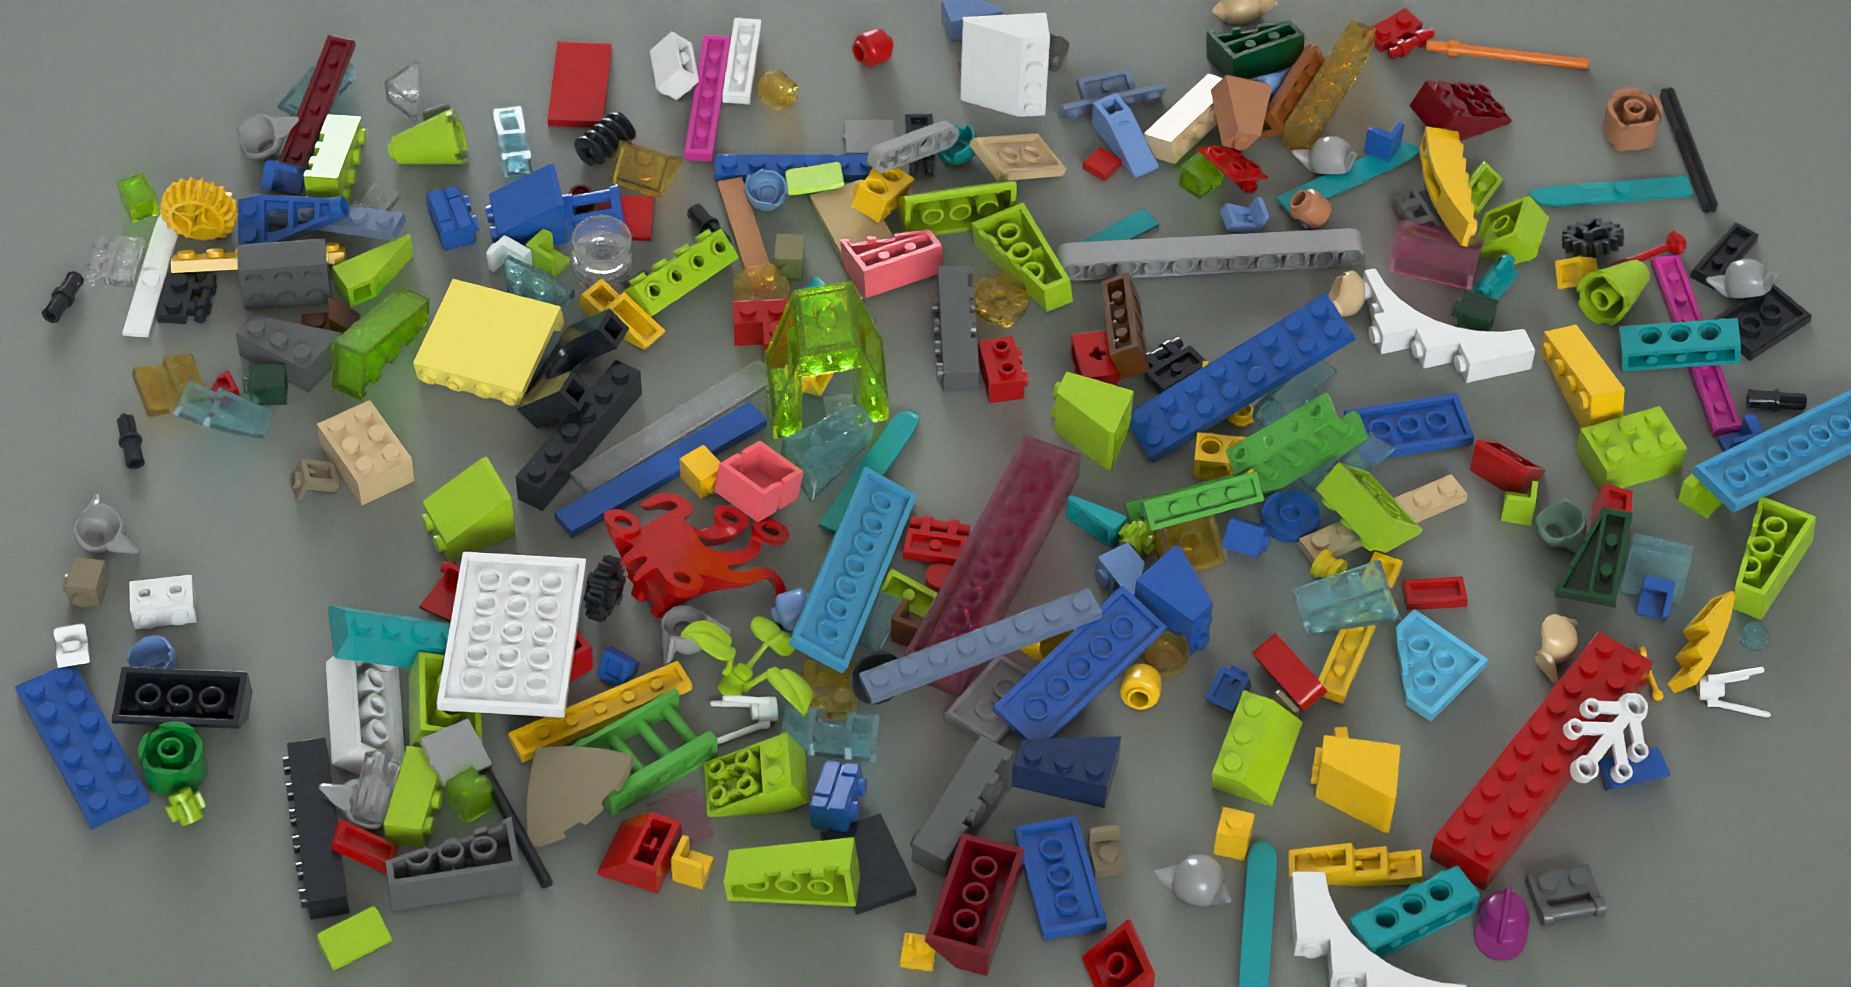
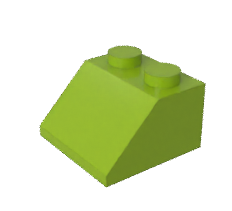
(1513, 230)

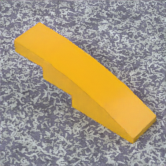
(1705, 638)
(1359, 867)

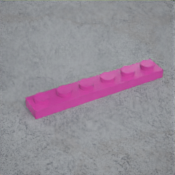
(707, 99)

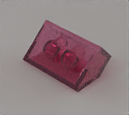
(1434, 255)

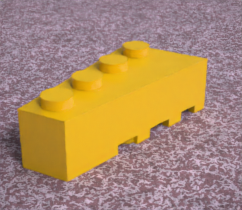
(1582, 376)

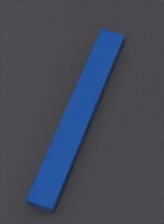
(658, 469)

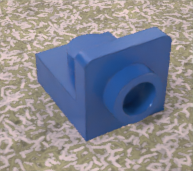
(1228, 688)

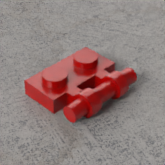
(1396, 29)
(935, 546)

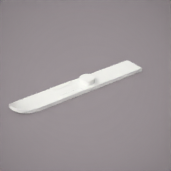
(151, 281)

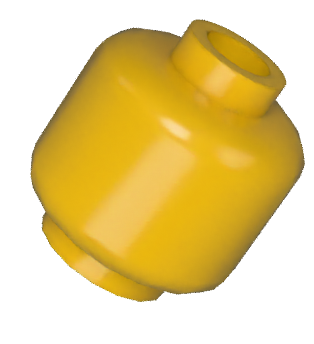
(1140, 686)

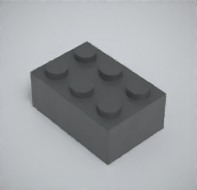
(284, 273)

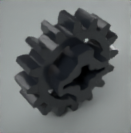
(1593, 238)
(604, 588)

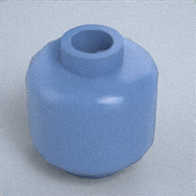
(789, 608)

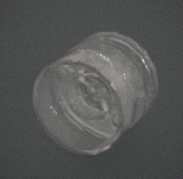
(602, 251)

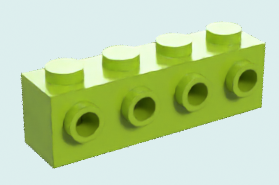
(683, 272)

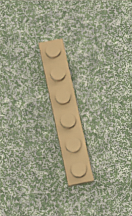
(1418, 503)

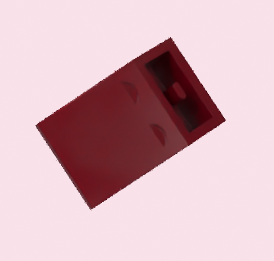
(1459, 108)

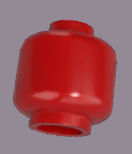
(873, 47)

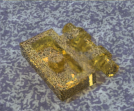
(839, 693)

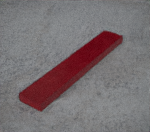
(318, 100)

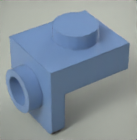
(1245, 219)

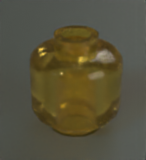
(777, 90)

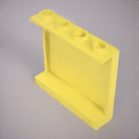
(486, 342)

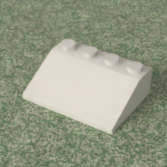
(1006, 63)

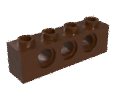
(1125, 326)

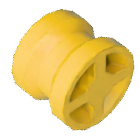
(1327, 565)

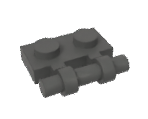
(1420, 202)

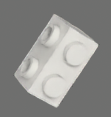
(674, 66)
(163, 602)

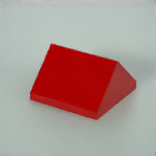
(638, 214)
(1503, 467)
(1119, 960)

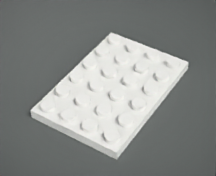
(512, 634)

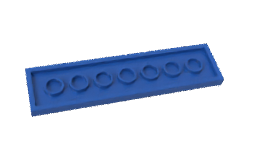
(1240, 377)

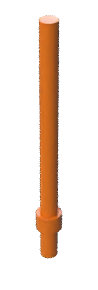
(1454, 48)

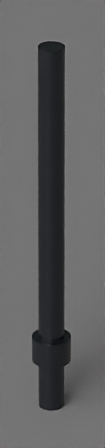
(520, 835)

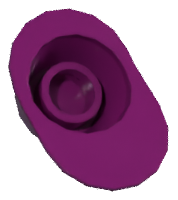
(1502, 925)

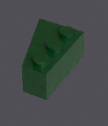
(1255, 51)
(1599, 562)

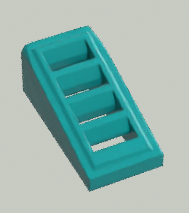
(1096, 520)

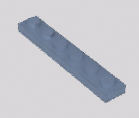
(360, 222)

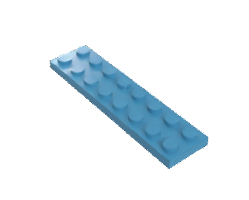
(1780, 455)
(852, 570)

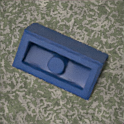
(1649, 769)

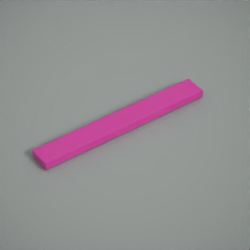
(1707, 380)

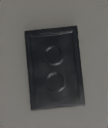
(1766, 320)
(882, 869)

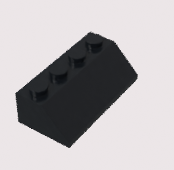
(182, 696)

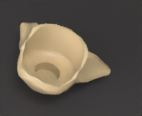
(1242, 11)
(1348, 293)
(1558, 644)

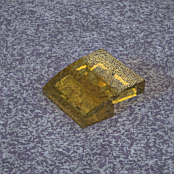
(162, 384)

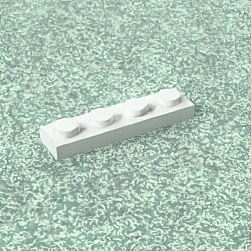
(742, 61)

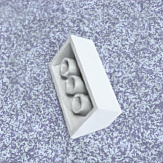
(363, 712)

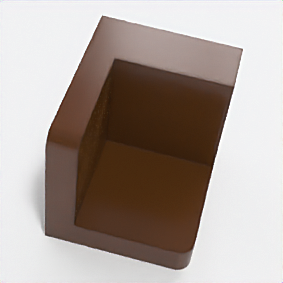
(904, 624)

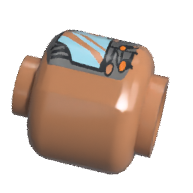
(1310, 209)

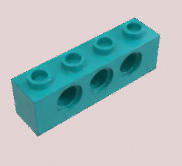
(1680, 344)
(1458, 901)

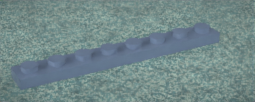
(980, 645)

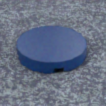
(1290, 515)

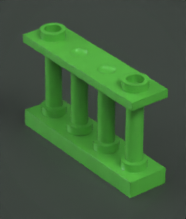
(1297, 444)
(1195, 501)
(672, 763)

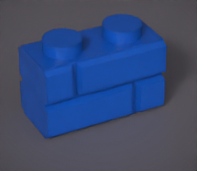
(452, 218)
(837, 796)

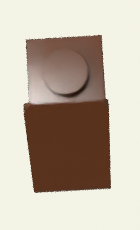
(337, 319)

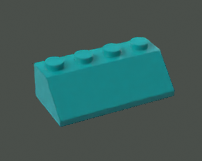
(384, 636)

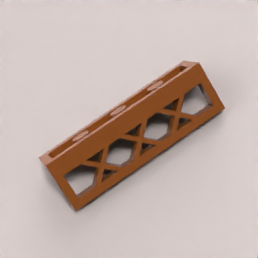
(1291, 91)

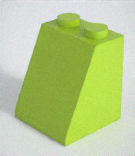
(1092, 416)
(469, 512)

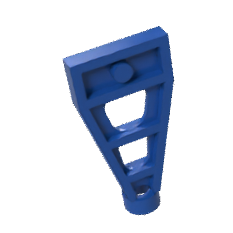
(254, 216)

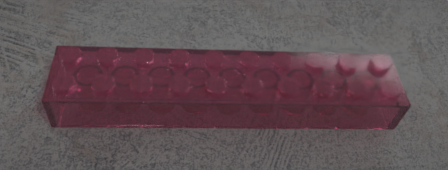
(999, 549)

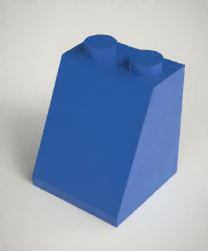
(528, 207)
(1177, 598)

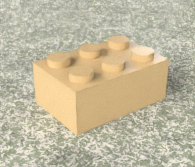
(365, 452)

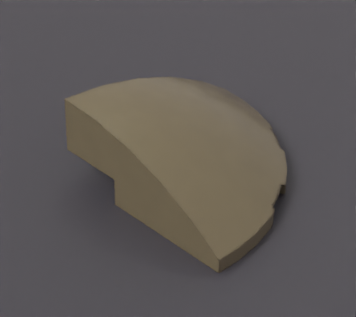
(570, 787)

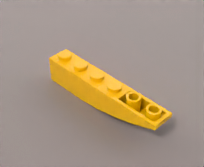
(1448, 182)

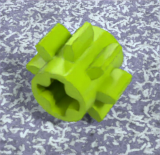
(1137, 537)
(185, 806)

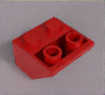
(642, 851)

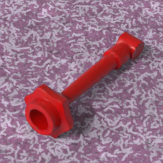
(1674, 243)

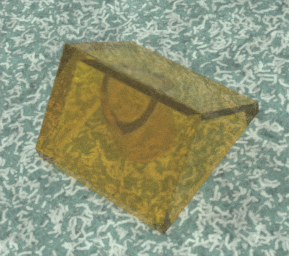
(644, 168)
(1196, 538)

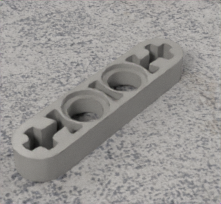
(886, 155)

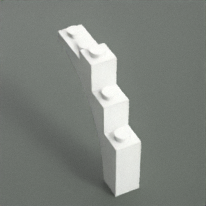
(1434, 343)
(1322, 932)

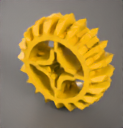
(199, 209)

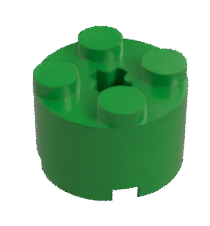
(172, 758)

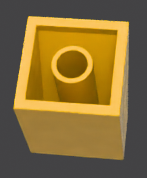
(1358, 778)

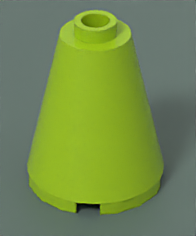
(431, 142)
(1612, 291)

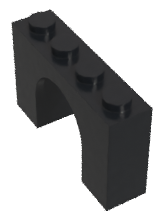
(557, 388)

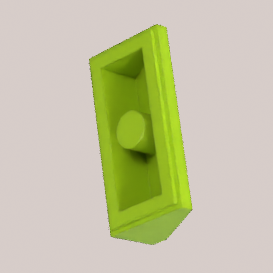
(814, 178)
(1484, 183)
(904, 587)
(353, 938)

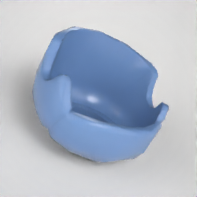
(765, 190)
(152, 653)

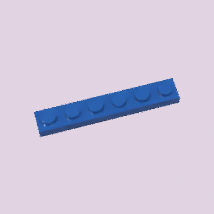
(741, 165)

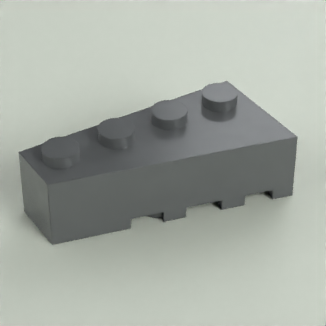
(956, 329)
(965, 805)
(457, 869)

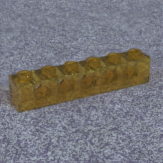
(1329, 86)

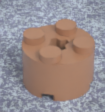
(1632, 119)

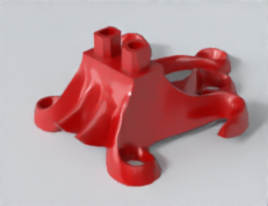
(672, 558)

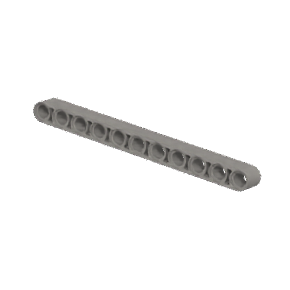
(1212, 254)

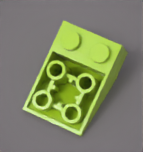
(757, 779)

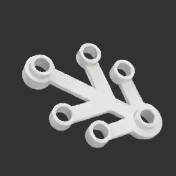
(1611, 735)

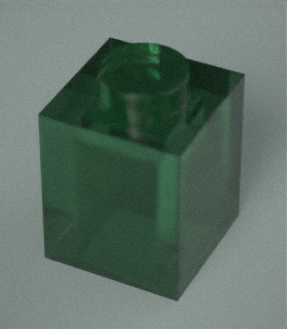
(1475, 312)
(267, 384)

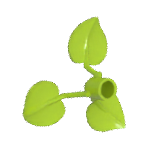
(739, 677)

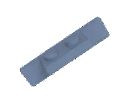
(1102, 85)

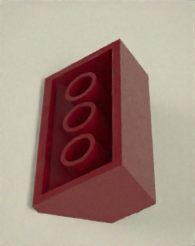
(975, 902)

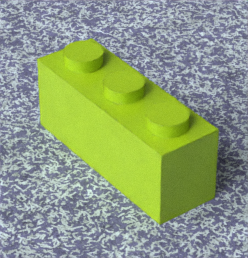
(413, 801)

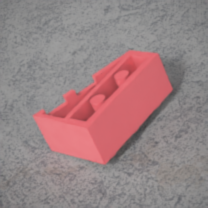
(892, 262)

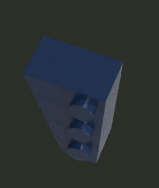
(1068, 767)

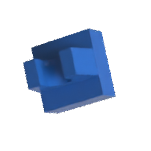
(617, 666)

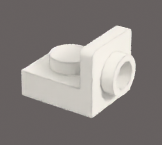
(502, 248)
(71, 645)

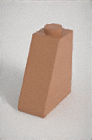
(1240, 110)

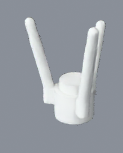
(1713, 686)
(761, 709)

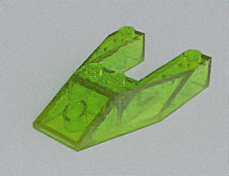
(822, 334)

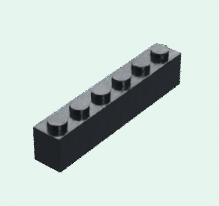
(578, 435)
(316, 821)

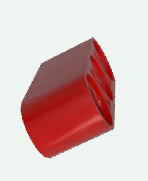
(1289, 672)

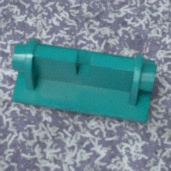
(1497, 278)

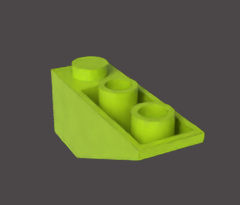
(370, 272)

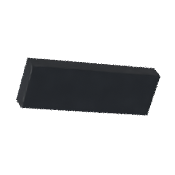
(1728, 249)

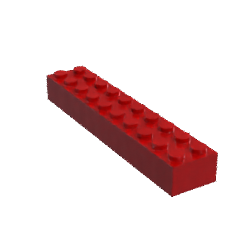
(1535, 764)

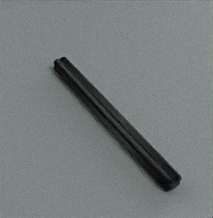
(1688, 150)

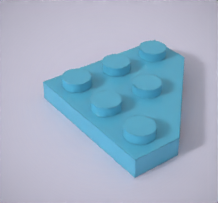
(1433, 664)

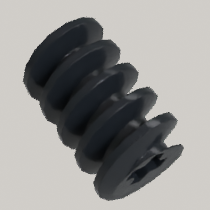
(604, 138)

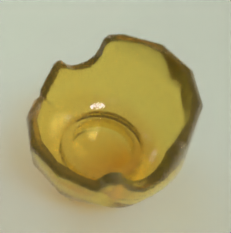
(1168, 654)

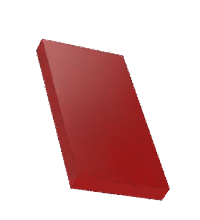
(579, 84)

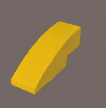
(642, 328)

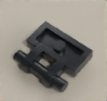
(178, 295)
(1175, 367)

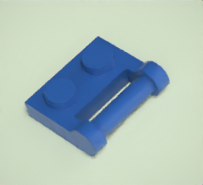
(572, 201)

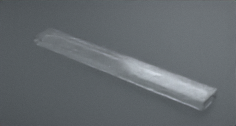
(672, 427)

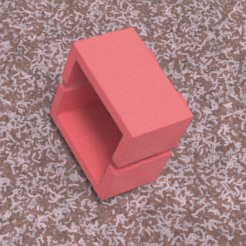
(758, 481)

